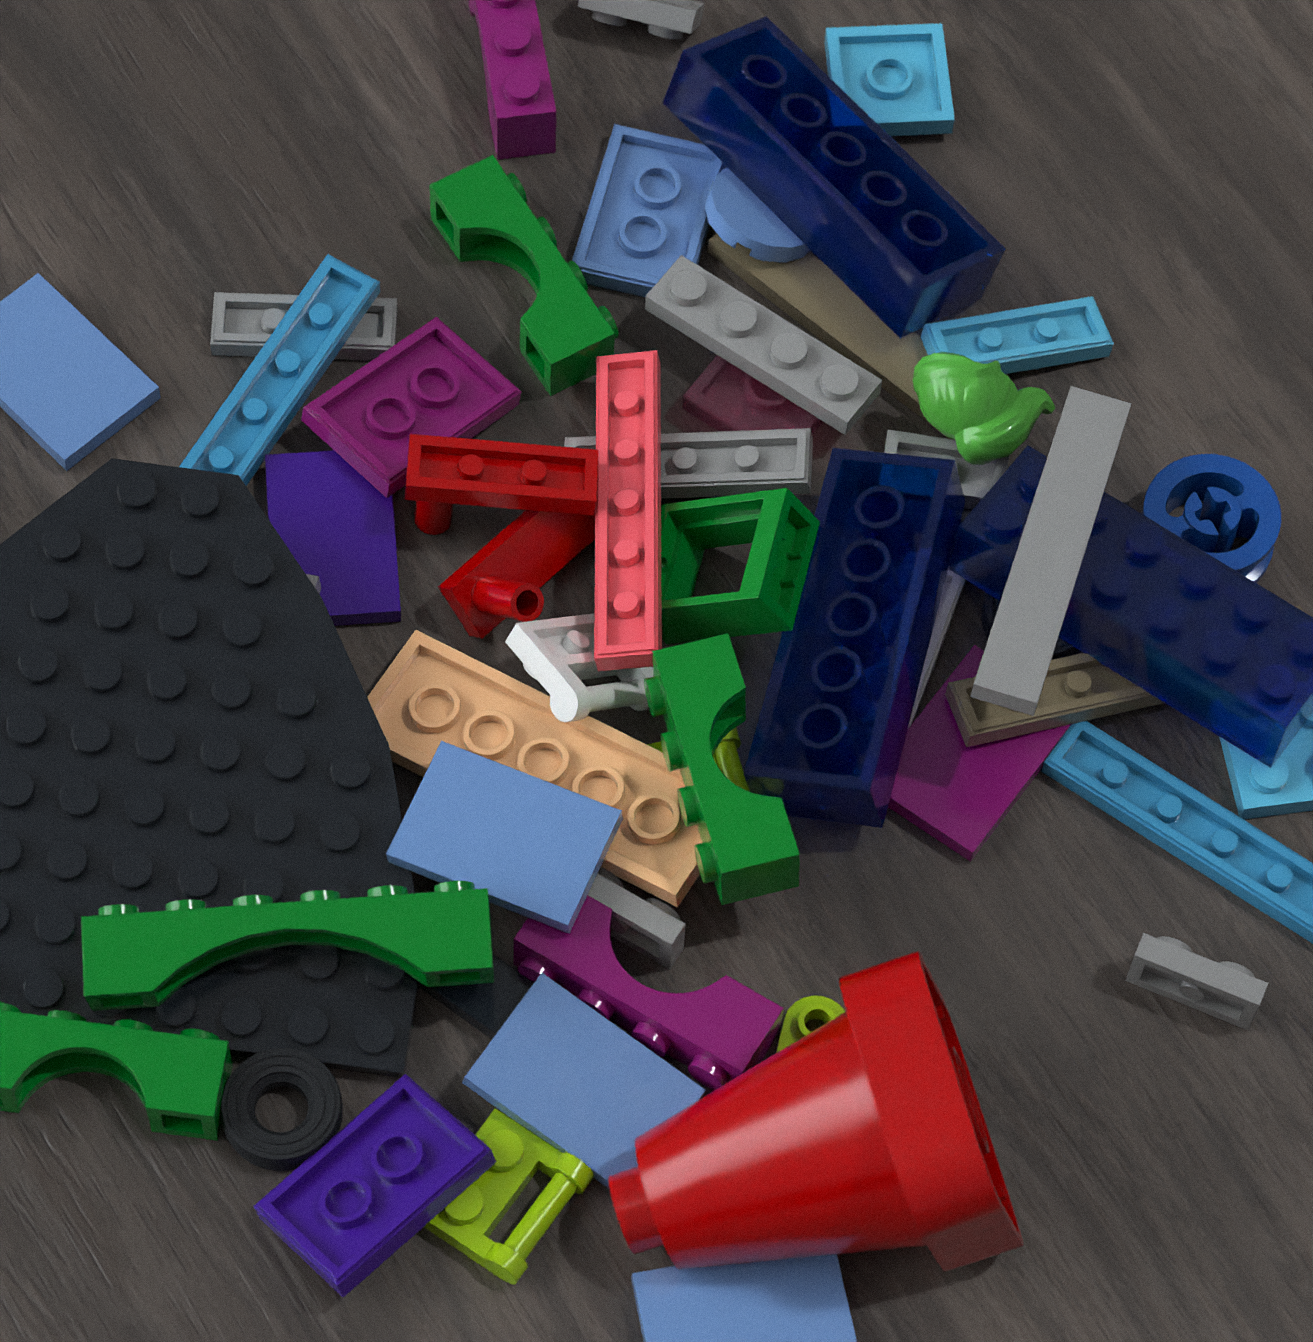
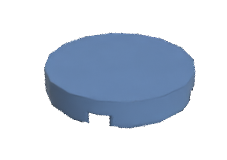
(745, 219)

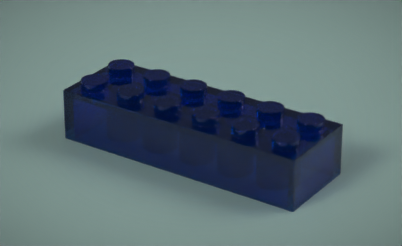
(833, 176)
(1162, 615)
(858, 637)

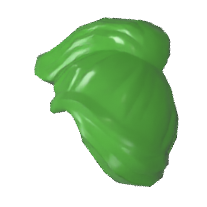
(977, 405)

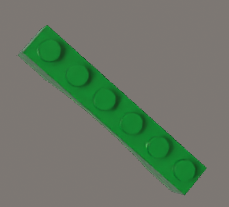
(150, 955)

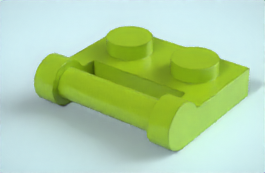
(480, 1207)

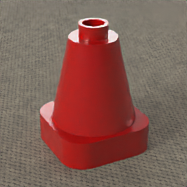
(831, 1145)

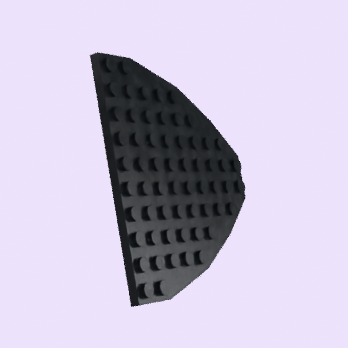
(188, 738)

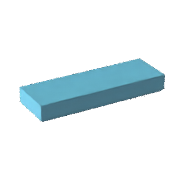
(1025, 336)

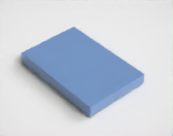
(645, 210)
(64, 375)
(505, 833)
(578, 1079)
(745, 1302)

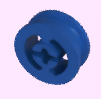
(1233, 506)

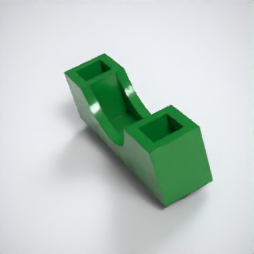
(488, 219)
(743, 834)
(172, 1074)

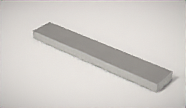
(1050, 551)

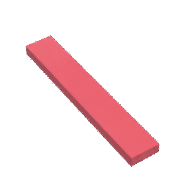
(628, 511)

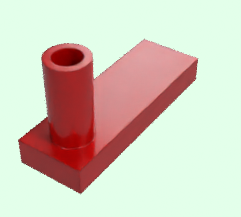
(496, 475)
(512, 567)

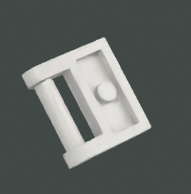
(561, 655)

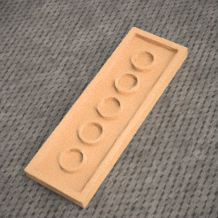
(452, 698)

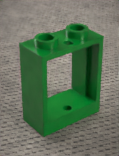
(774, 574)

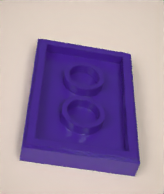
(338, 532)
(374, 1185)

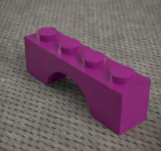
(516, 77)
(709, 1030)

